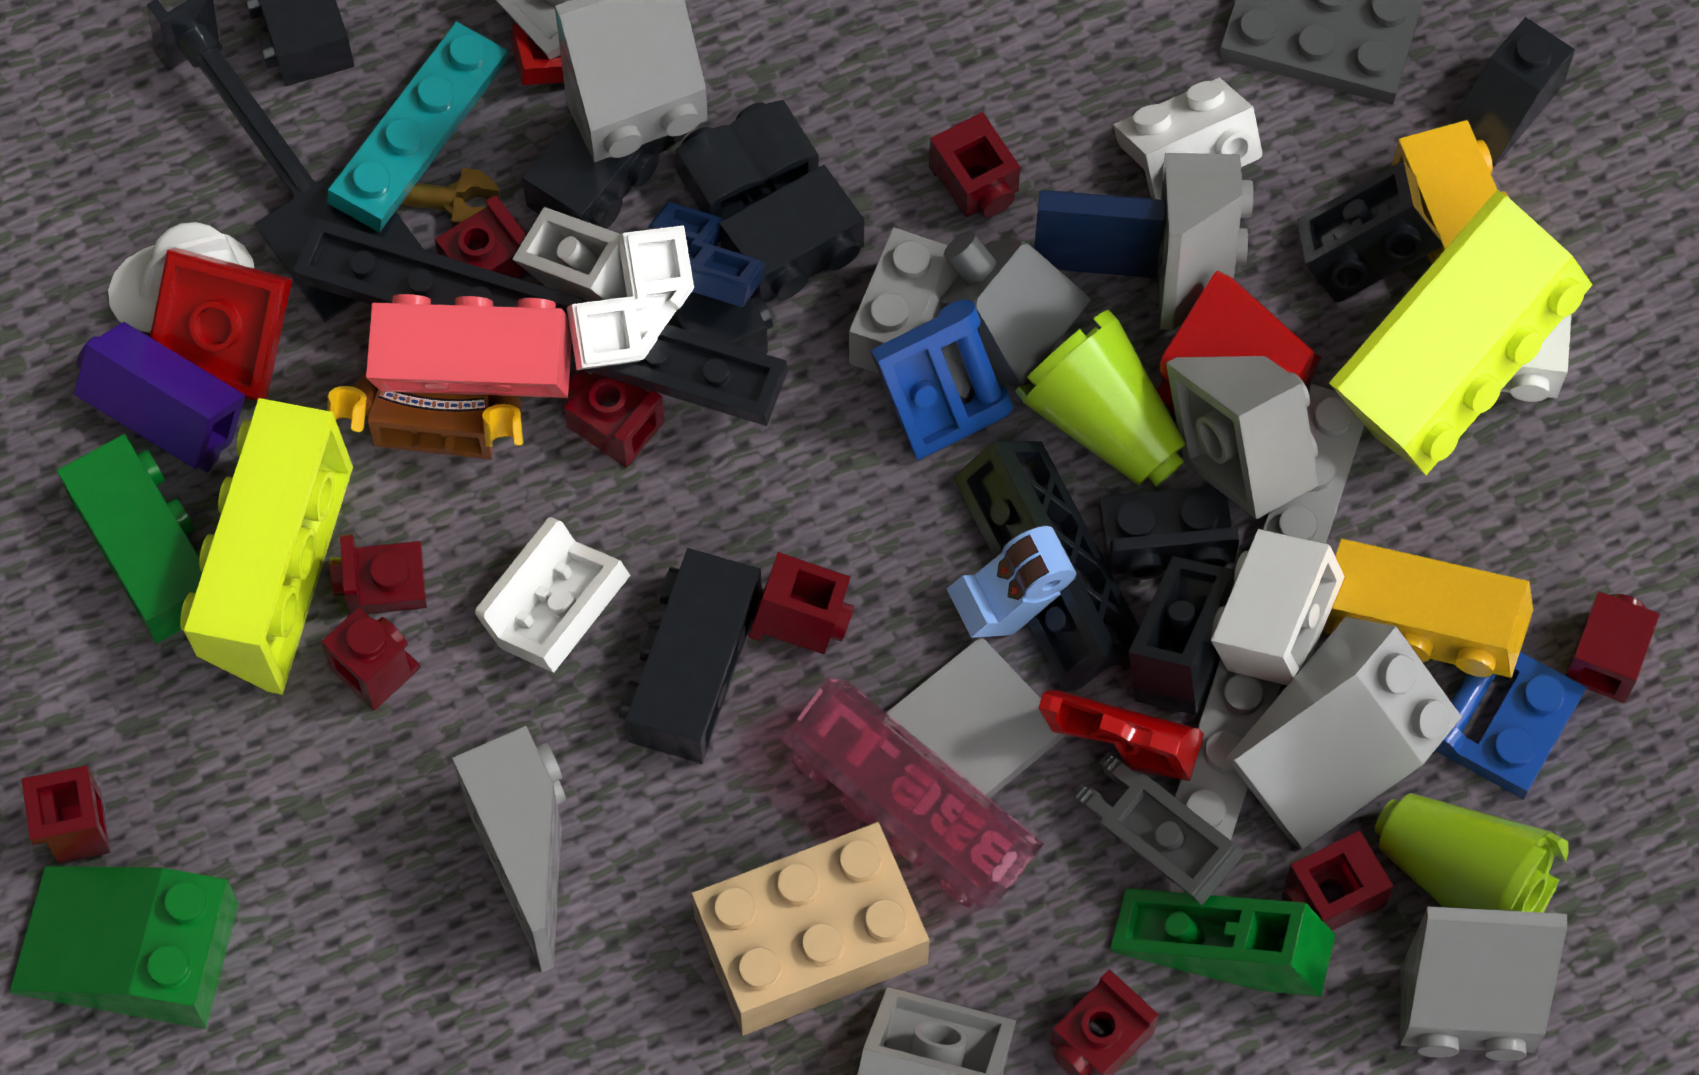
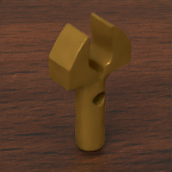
(453, 198)

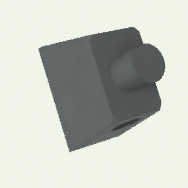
(1019, 300)

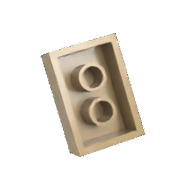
(810, 928)

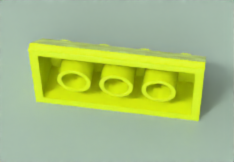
(1461, 333)
(268, 543)

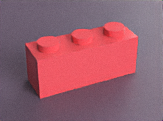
(469, 347)

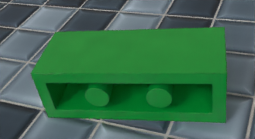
(136, 530)

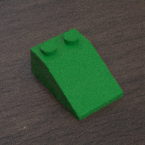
(128, 941)

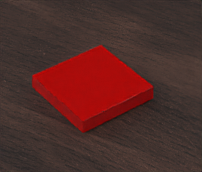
(222, 318)

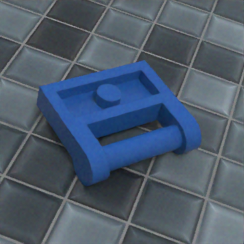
(924, 388)
(1521, 729)

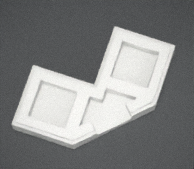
(656, 287)

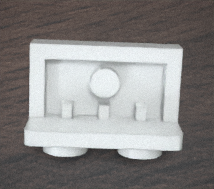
(1200, 121)
(550, 596)

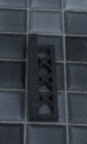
(1010, 503)

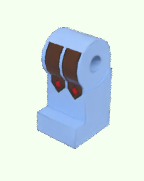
(1013, 584)

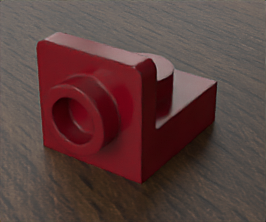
(379, 576)

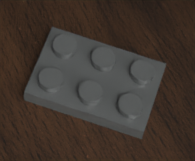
(1326, 42)

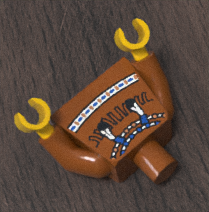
(429, 421)

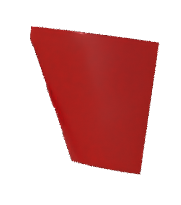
(1142, 740)

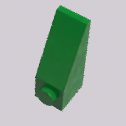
(1228, 939)

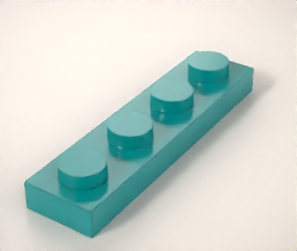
(417, 127)

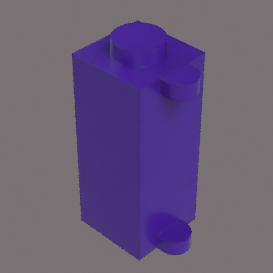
(159, 395)

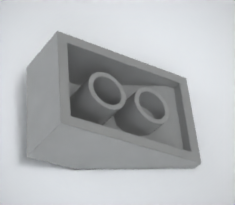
(629, 72)
(1343, 730)
(514, 804)
(1480, 981)

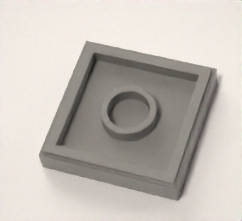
(978, 718)

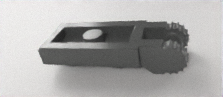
(1162, 831)

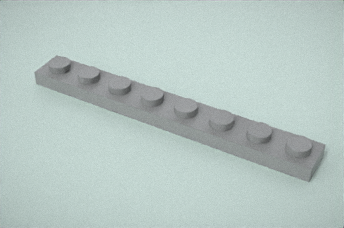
(1240, 700)

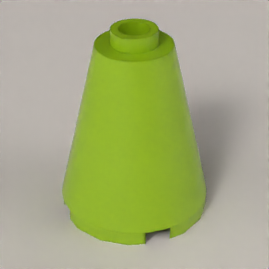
(1107, 402)
(1470, 855)

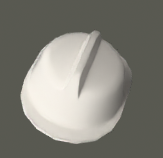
(138, 279)

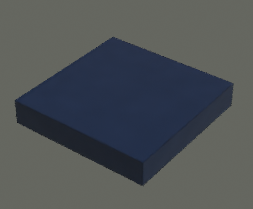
(1099, 232)

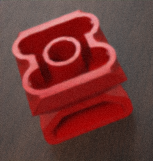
(1235, 324)

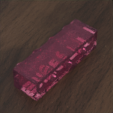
(910, 793)

